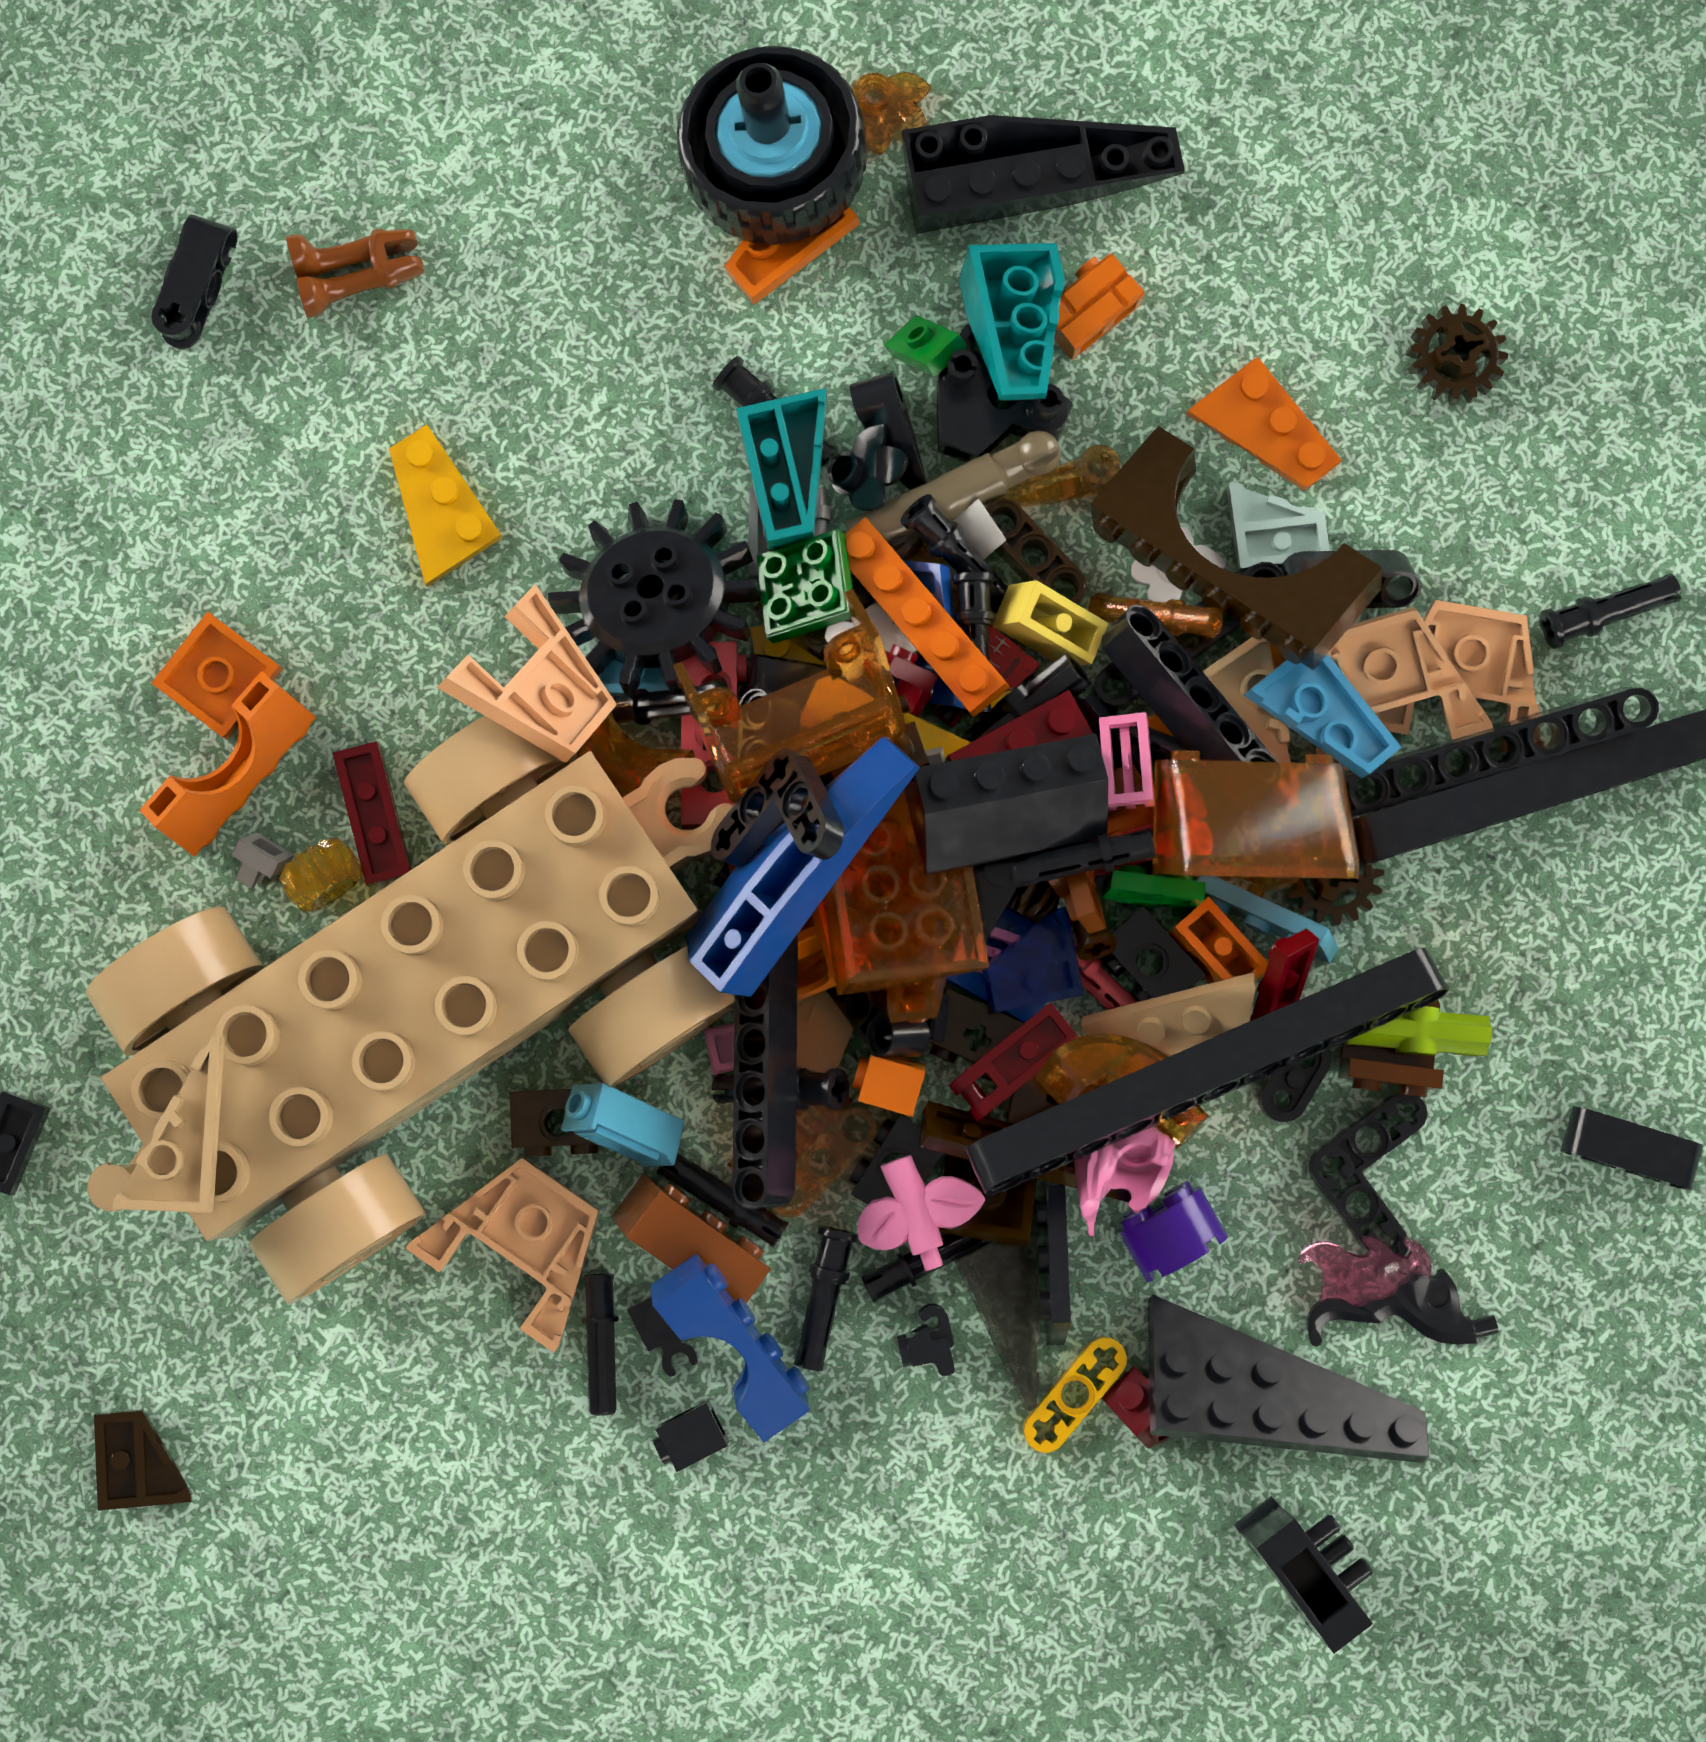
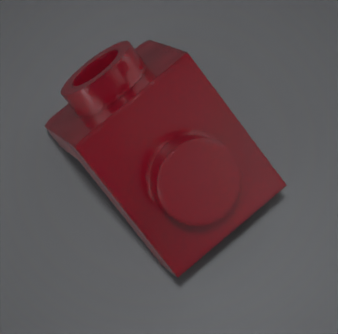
(914, 680)
(1131, 1403)

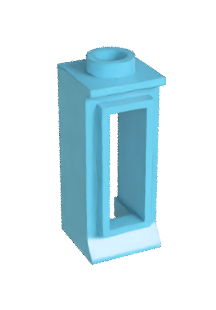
(623, 1124)

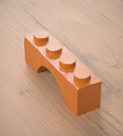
(196, 808)

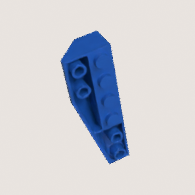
(781, 887)

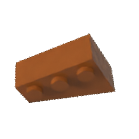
(673, 1232)

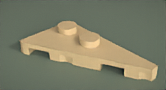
(1238, 674)
(181, 1159)

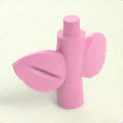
(917, 1211)

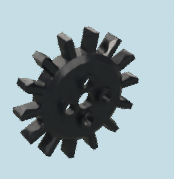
(665, 628)

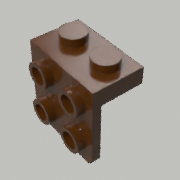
(1377, 1066)

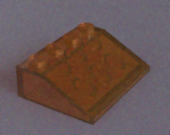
(894, 921)

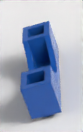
(697, 1305)

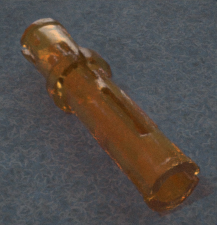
(1173, 614)

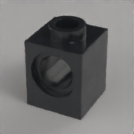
(690, 1436)

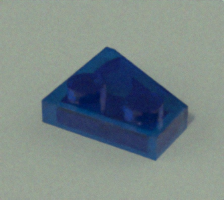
(1035, 967)

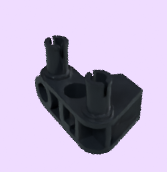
(971, 422)

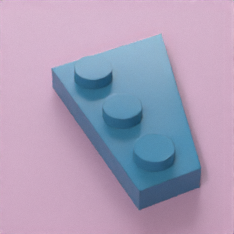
(1326, 713)

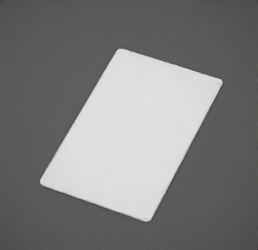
(980, 530)

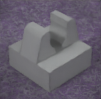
(260, 859)

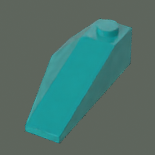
(1013, 311)

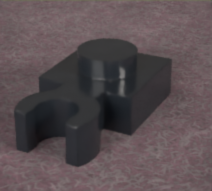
(657, 1333)

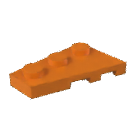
(764, 267)

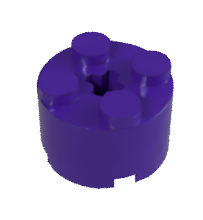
(1171, 1232)

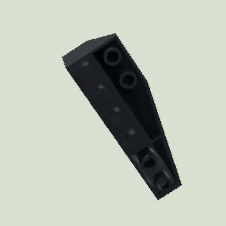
(1027, 165)

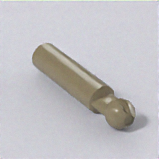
(980, 479)

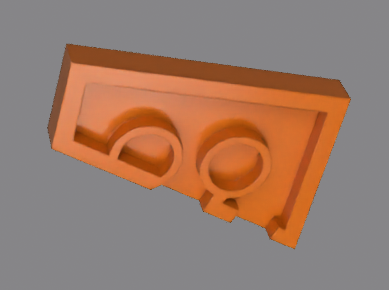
(1268, 424)

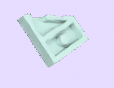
(1272, 527)

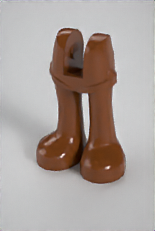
(312, 261)

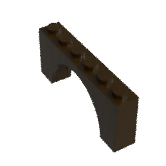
(1294, 612)

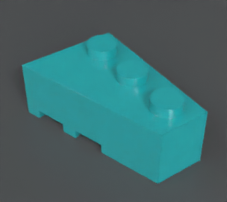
(784, 462)

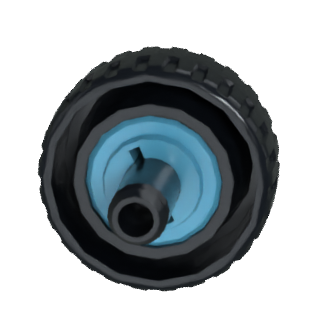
(772, 144)

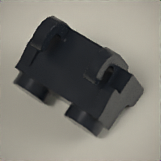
(929, 1344)

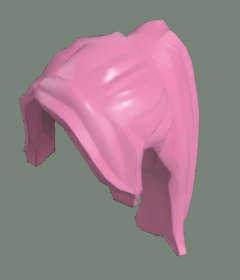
(1131, 1164)

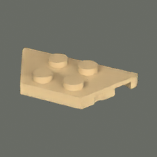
(1180, 1018)

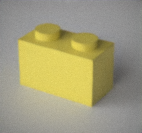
(1049, 622)

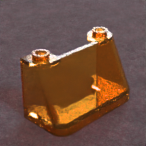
(1253, 818)

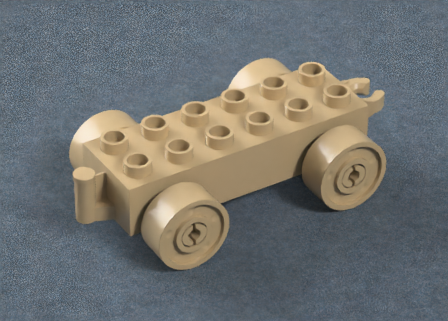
(397, 1002)

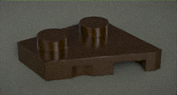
(134, 1463)

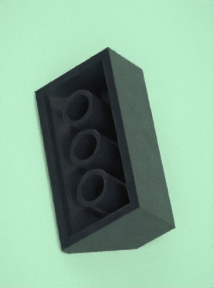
(1008, 803)

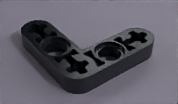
(782, 787)
(1355, 1162)

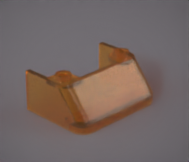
(824, 716)

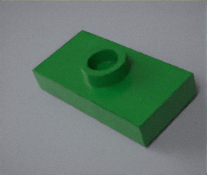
(924, 345)

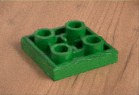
(804, 586)

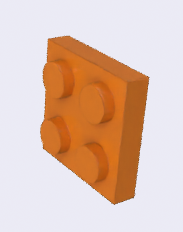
(212, 673)

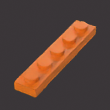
(922, 619)

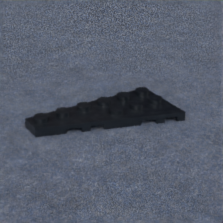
(1247, 1392)

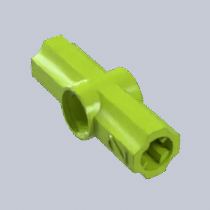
(1431, 1032)

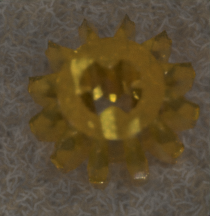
(320, 874)

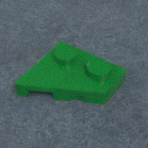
(1135, 887)

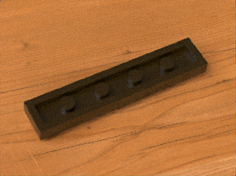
(954, 1130)

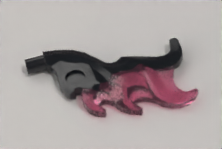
(1386, 1285)

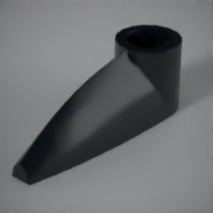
(882, 402)

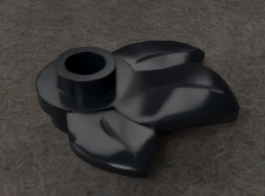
(867, 469)

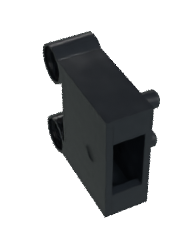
(1307, 1573)

